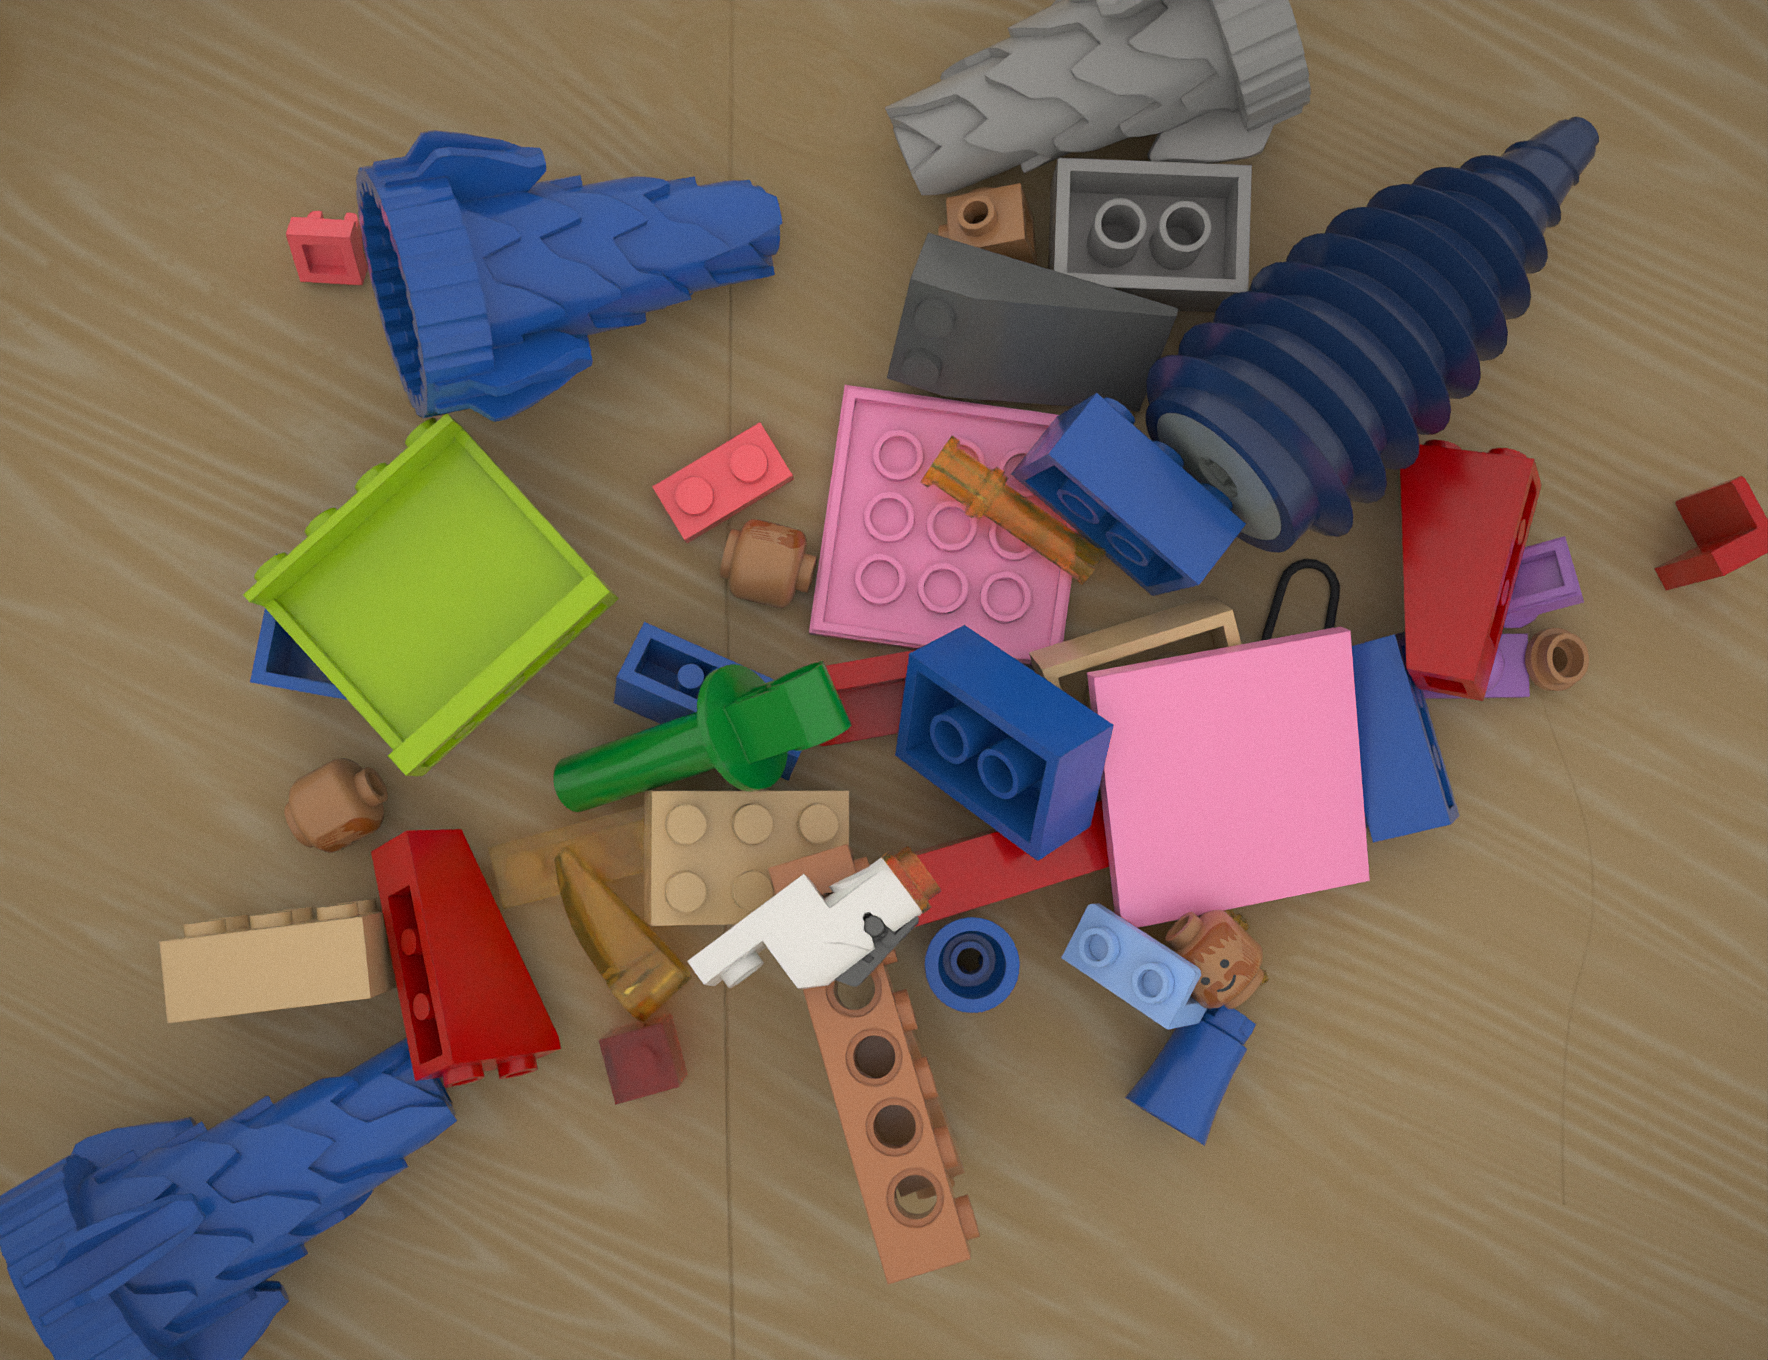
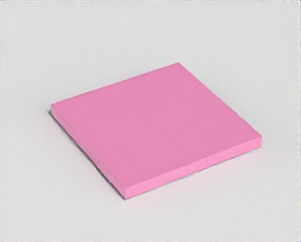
(905, 557)
(1232, 776)

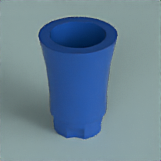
(979, 988)
(1194, 1072)

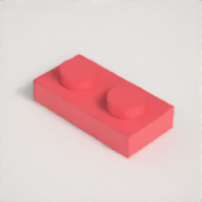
(723, 482)

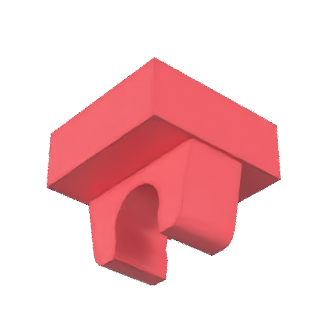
(327, 249)

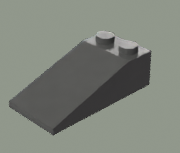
(1022, 331)

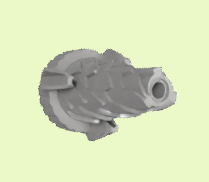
(1103, 72)

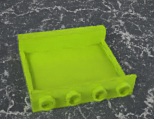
(431, 593)

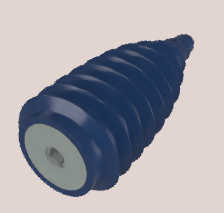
(1362, 339)

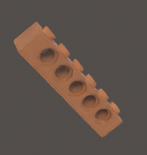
(905, 1241)

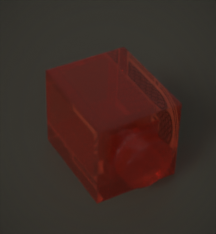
(643, 1058)

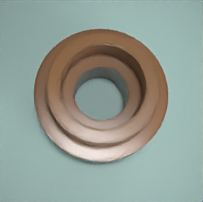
(1568, 662)

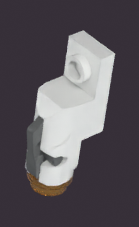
(826, 937)

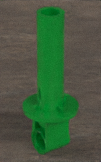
(738, 729)

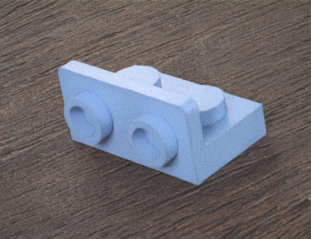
(1135, 967)

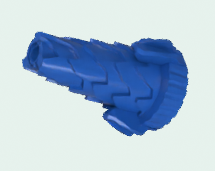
(506, 276)
(169, 1229)

